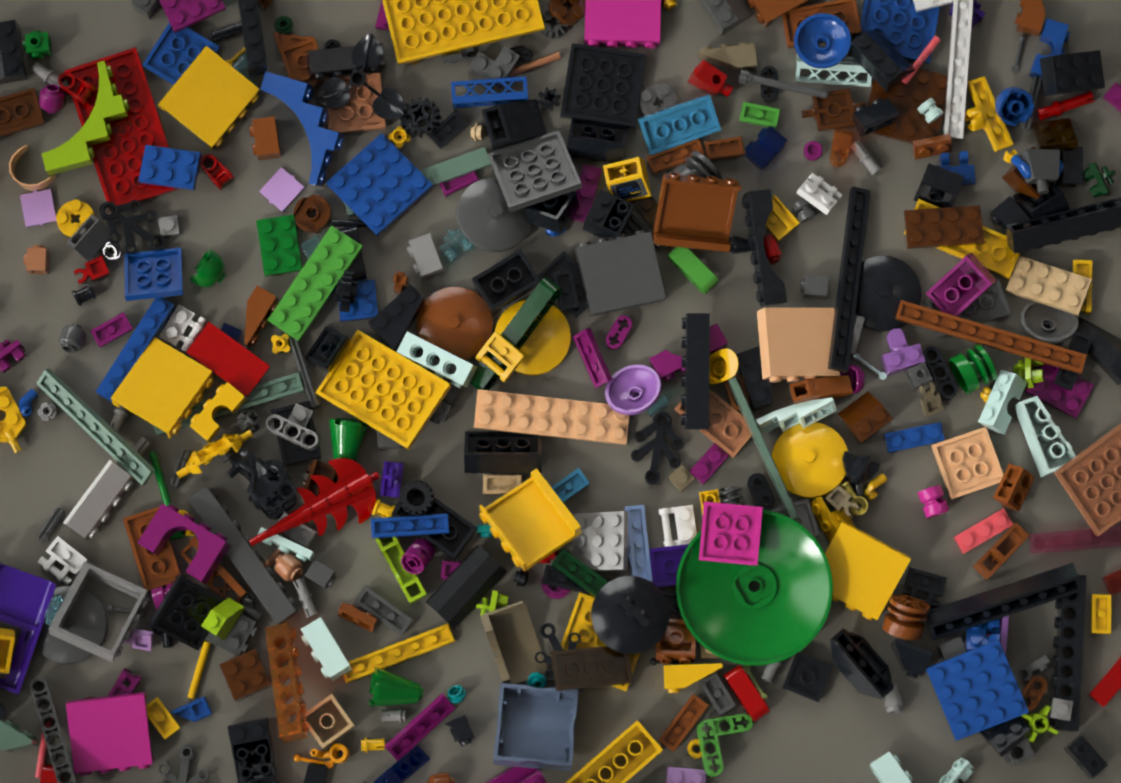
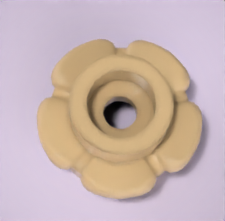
(477, 132)

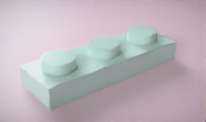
(286, 545)

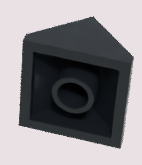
(327, 349)

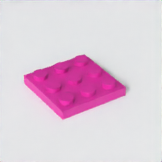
(730, 533)

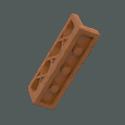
(222, 572)

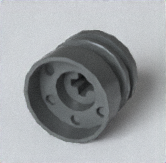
(698, 165)

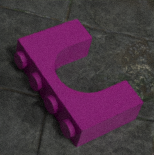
(169, 521)

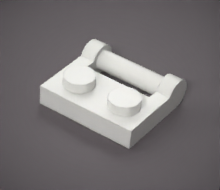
(684, 525)

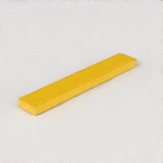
(399, 652)

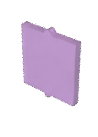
(281, 189)
(38, 208)

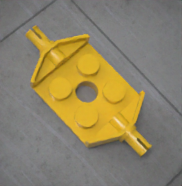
(13, 423)
(211, 450)

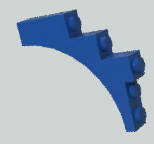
(321, 140)

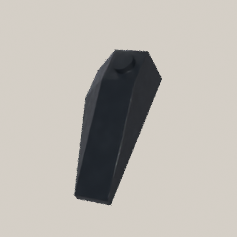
(1104, 349)

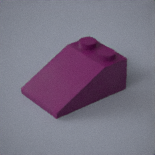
(961, 286)

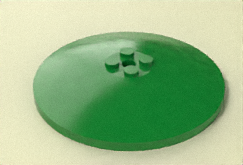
(763, 623)

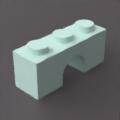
(995, 413)

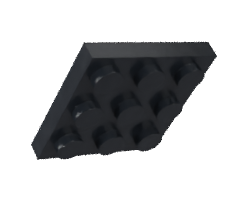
(185, 611)

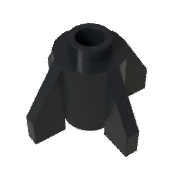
(859, 468)

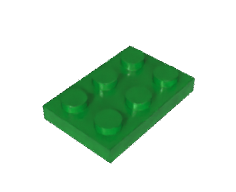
(279, 245)

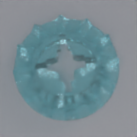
(52, 608)

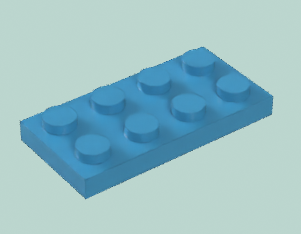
(679, 124)

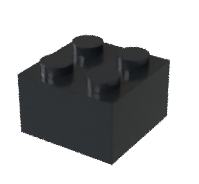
(553, 213)

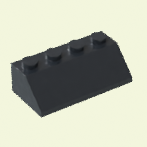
(502, 452)

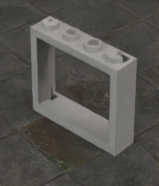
(88, 570)

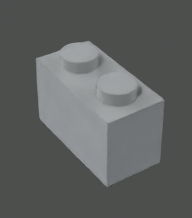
(425, 256)

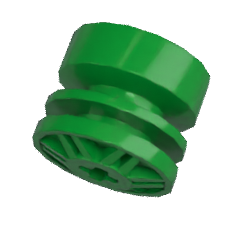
(976, 367)

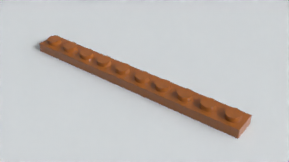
(991, 337)

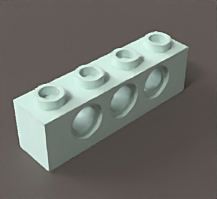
(464, 369)

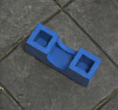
(1054, 35)

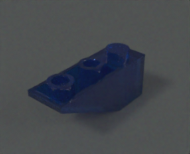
(405, 767)

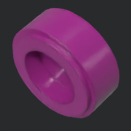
(812, 151)

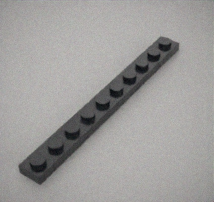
(849, 280)

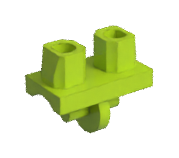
(1031, 376)
(496, 600)

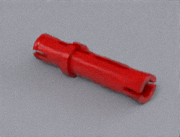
(1058, 108)

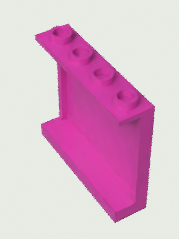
(622, 23)
(109, 733)

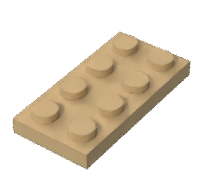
(1049, 285)

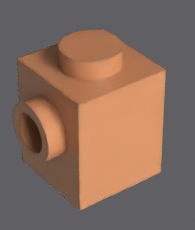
(37, 260)

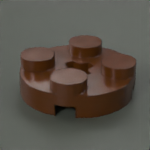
(565, 16)
(317, 223)

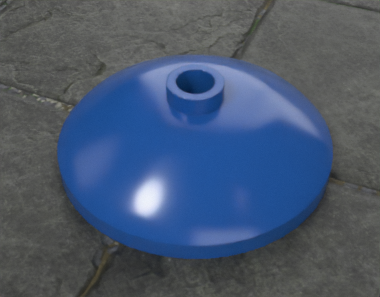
(822, 29)

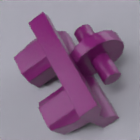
(14, 349)

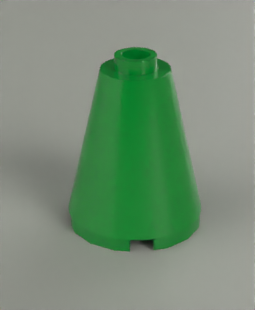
(346, 437)
(392, 689)

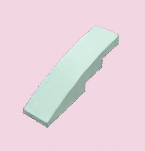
(803, 413)

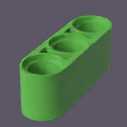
(693, 269)

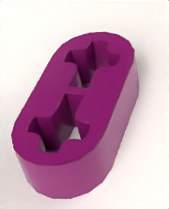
(622, 335)

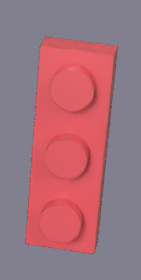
(983, 531)

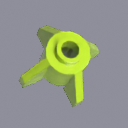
(1043, 723)

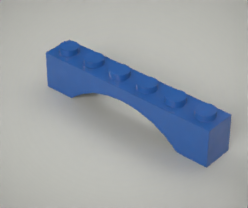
(148, 328)

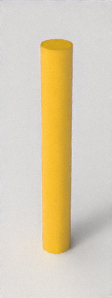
(199, 670)

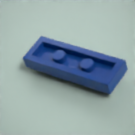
(914, 437)

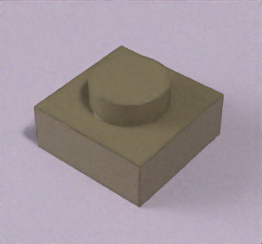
(681, 478)

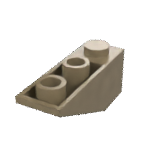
(731, 57)

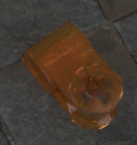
(840, 145)

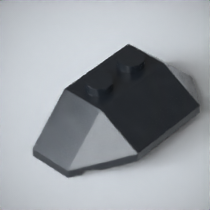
(861, 664)

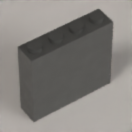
(620, 273)

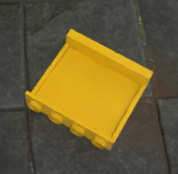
(209, 97)
(163, 387)
(530, 521)
(863, 570)

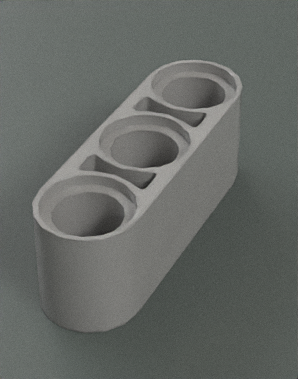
(286, 425)

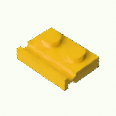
(780, 220)

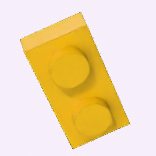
(1100, 614)
(162, 718)

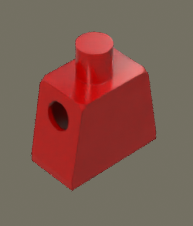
(703, 76)

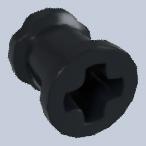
(89, 295)

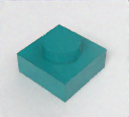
(484, 530)

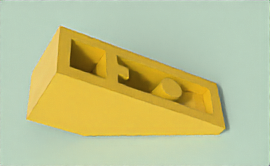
(682, 676)

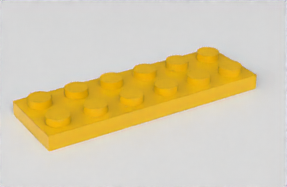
(993, 253)

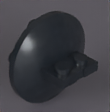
(630, 615)

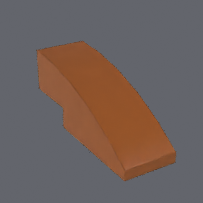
(1001, 551)

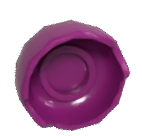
(857, 378)

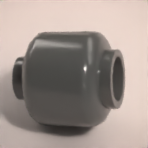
(72, 338)

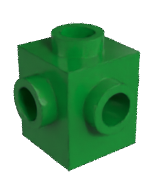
(37, 44)

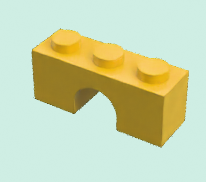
(227, 398)

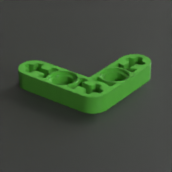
(716, 732)

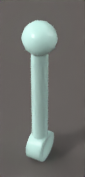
(882, 375)

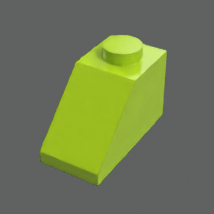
(223, 618)

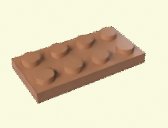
(726, 425)

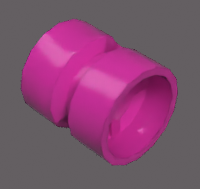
(933, 501)

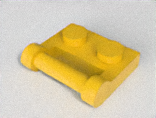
(502, 350)

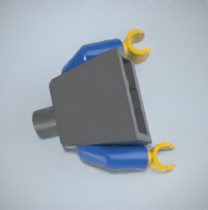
(1037, 166)

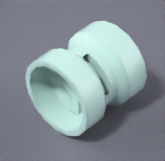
(930, 110)

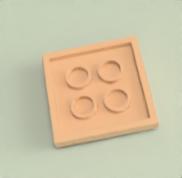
(968, 463)

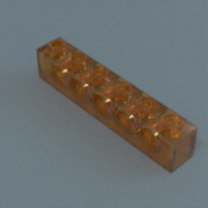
(275, 637)

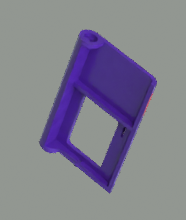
(23, 605)

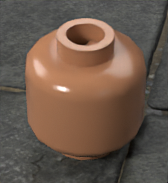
(288, 567)

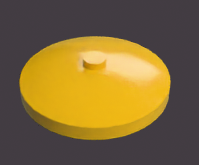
(546, 344)
(810, 460)

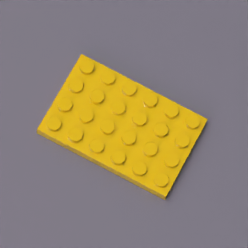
(383, 389)

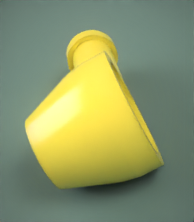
(856, 499)

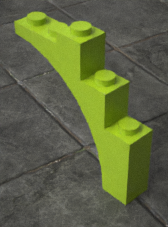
(96, 130)

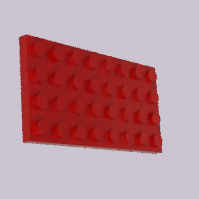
(121, 158)

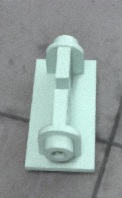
(960, 769)

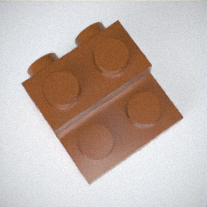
(676, 644)

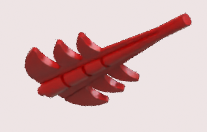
(352, 488)

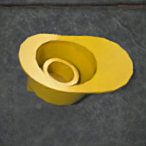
(722, 366)

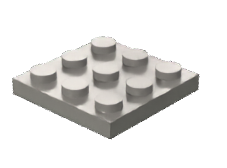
(603, 540)

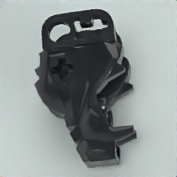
(265, 493)

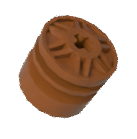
(906, 617)

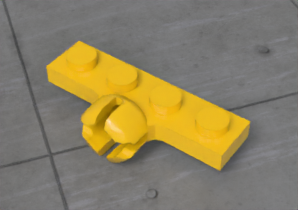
(984, 115)

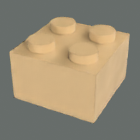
(328, 721)

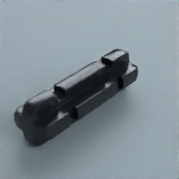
(226, 32)

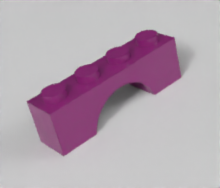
(668, 364)

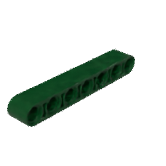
(520, 328)

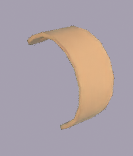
(31, 187)

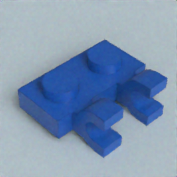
(964, 169)
(977, 635)

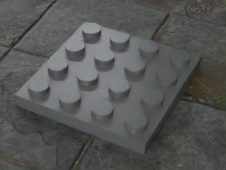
(534, 171)

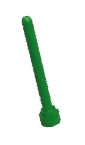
(163, 489)

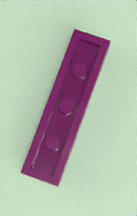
(419, 727)

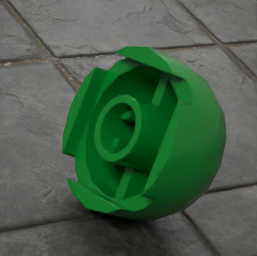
(209, 270)

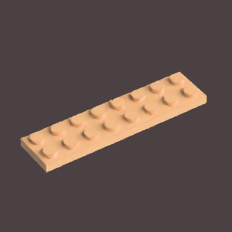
(549, 417)

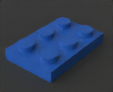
(170, 167)

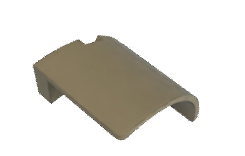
(514, 641)

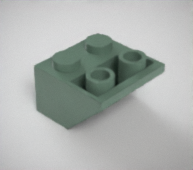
(13, 739)

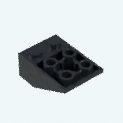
(513, 123)
(252, 750)

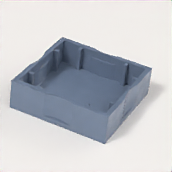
(535, 727)

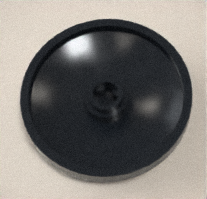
(881, 288)

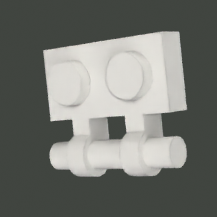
(817, 197)
(177, 326)
(67, 556)

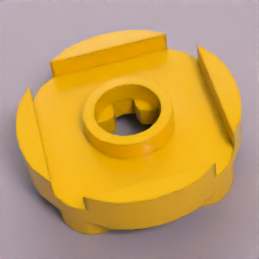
(66, 213)

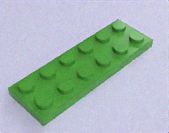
(315, 283)

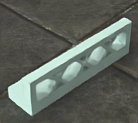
(848, 65)

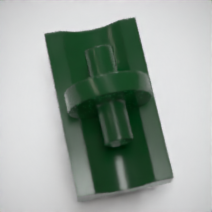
(1094, 172)

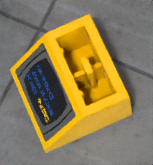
(628, 179)

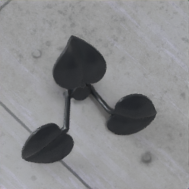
(334, 90)

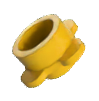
(399, 131)
(285, 347)

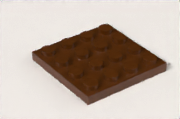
(906, 99)

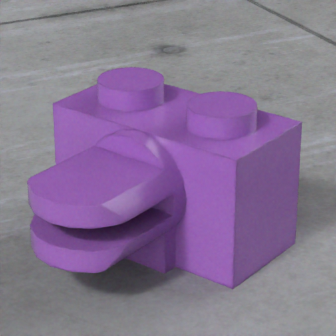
(901, 354)

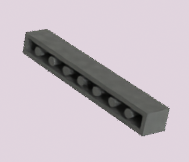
(243, 557)

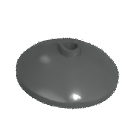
(1048, 323)

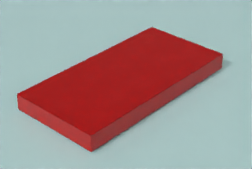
(228, 359)

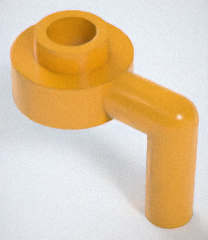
(333, 753)

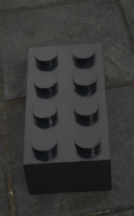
(460, 529)

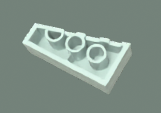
(1043, 436)

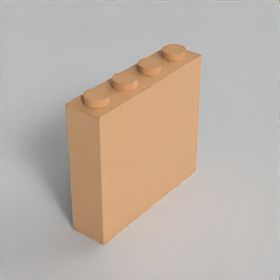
(795, 343)

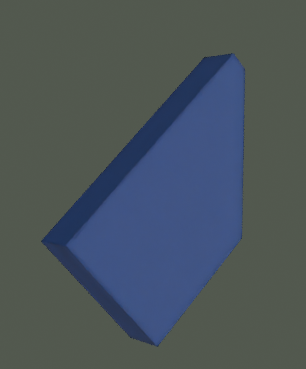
(194, 710)

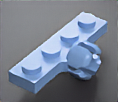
(638, 542)

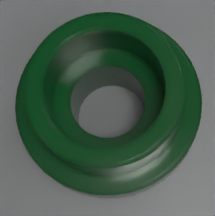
(286, 30)

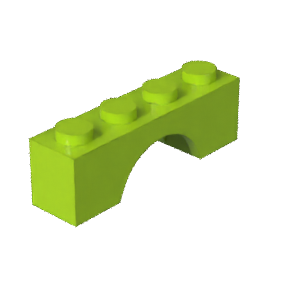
(408, 582)

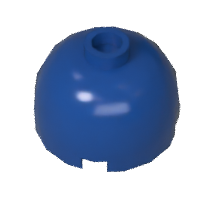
(1014, 105)

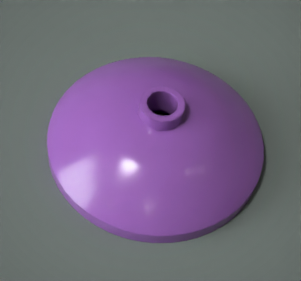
(633, 382)

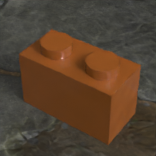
(266, 138)

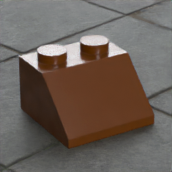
(865, 417)

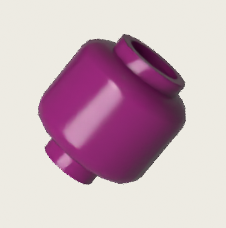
(51, 98)

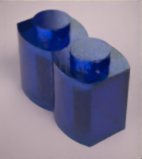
(765, 148)

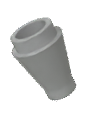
(893, 701)

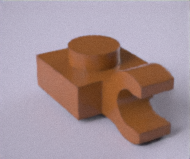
(400, 281)

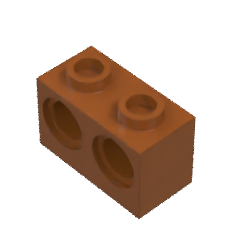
(1013, 487)

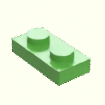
(759, 115)

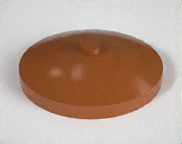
(455, 321)

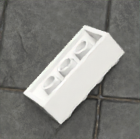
(99, 500)

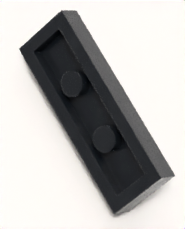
(1078, 343)

